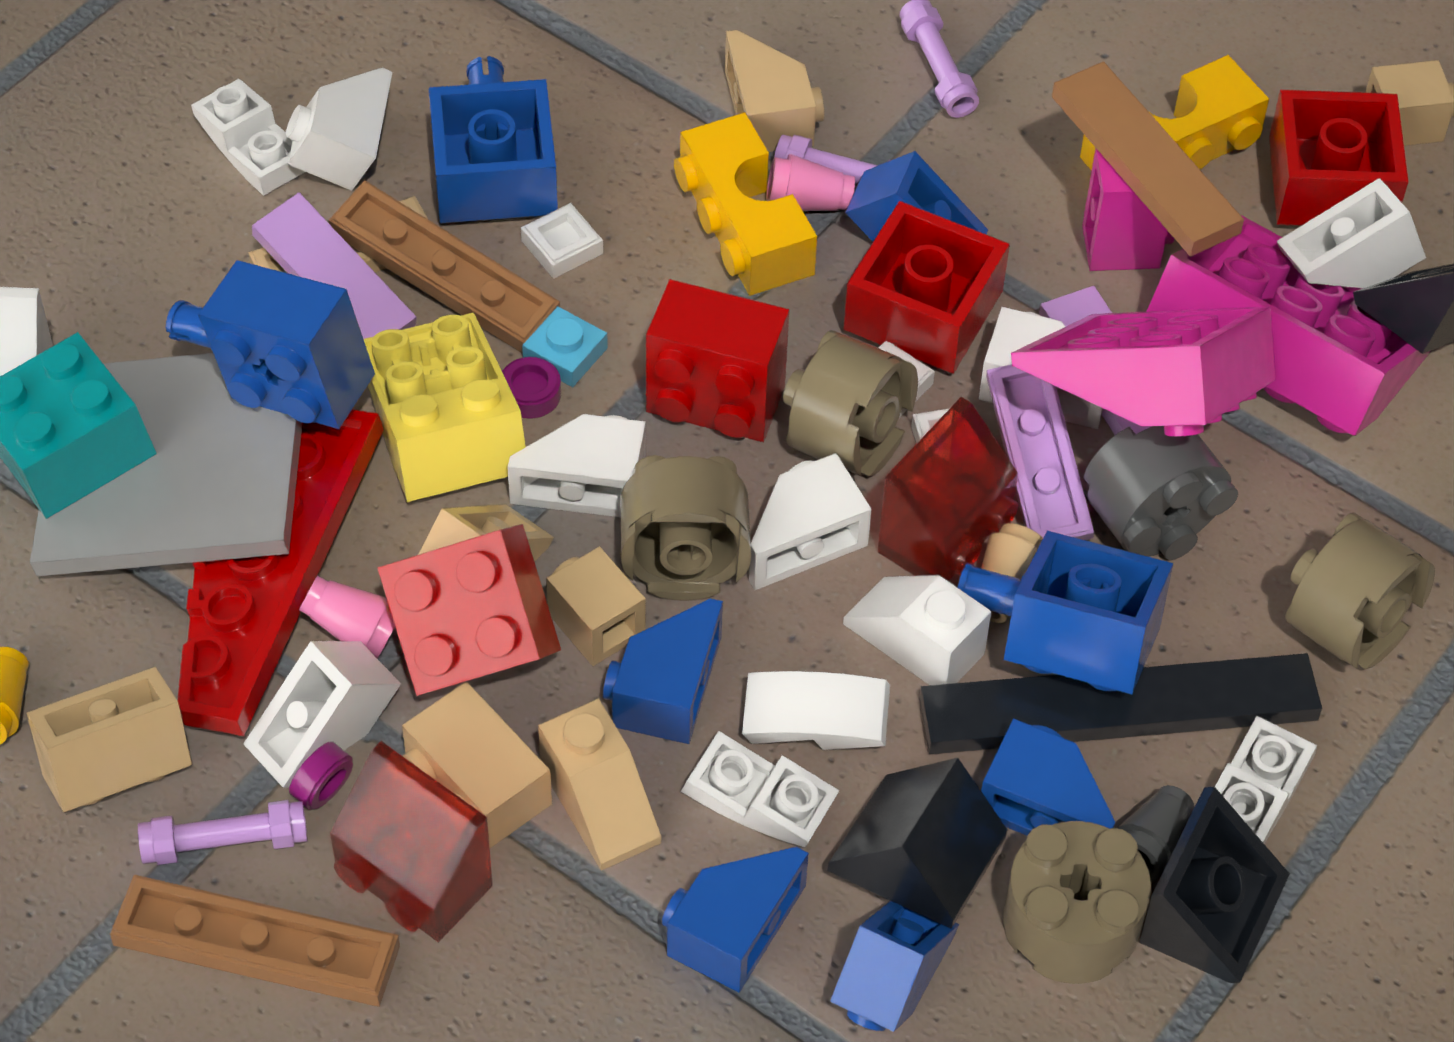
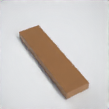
(1147, 158)
(442, 265)
(256, 940)

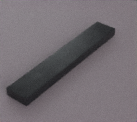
(1163, 702)

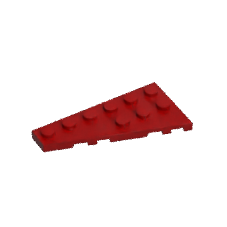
(250, 605)

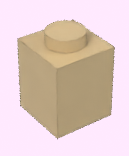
(1423, 98)
(595, 605)

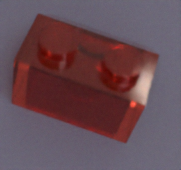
(947, 496)
(412, 844)

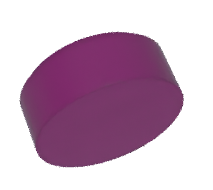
(534, 386)
(321, 776)

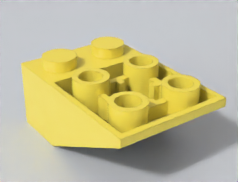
(443, 406)

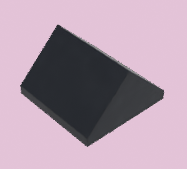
(1414, 306)
(923, 840)
(1214, 892)

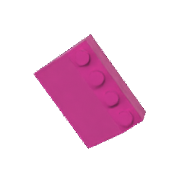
(1324, 345)
(1159, 364)

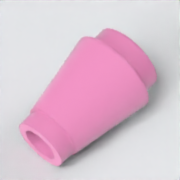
(810, 183)
(350, 613)

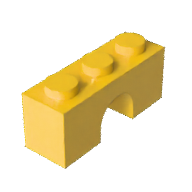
(1214, 113)
(758, 239)

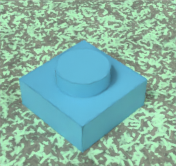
(567, 344)

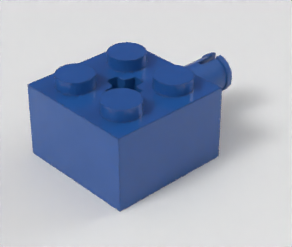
(493, 147)
(281, 342)
(1078, 610)

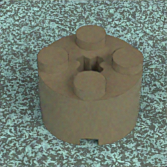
(850, 403)
(685, 525)
(1358, 592)
(1076, 900)

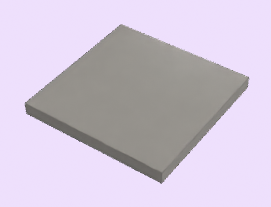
(207, 495)

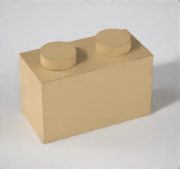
(109, 739)
(479, 760)

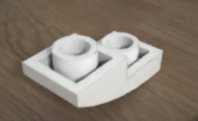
(247, 135)
(816, 706)
(1265, 774)
(753, 792)

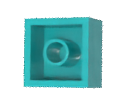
(68, 426)

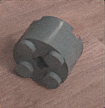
(1157, 490)

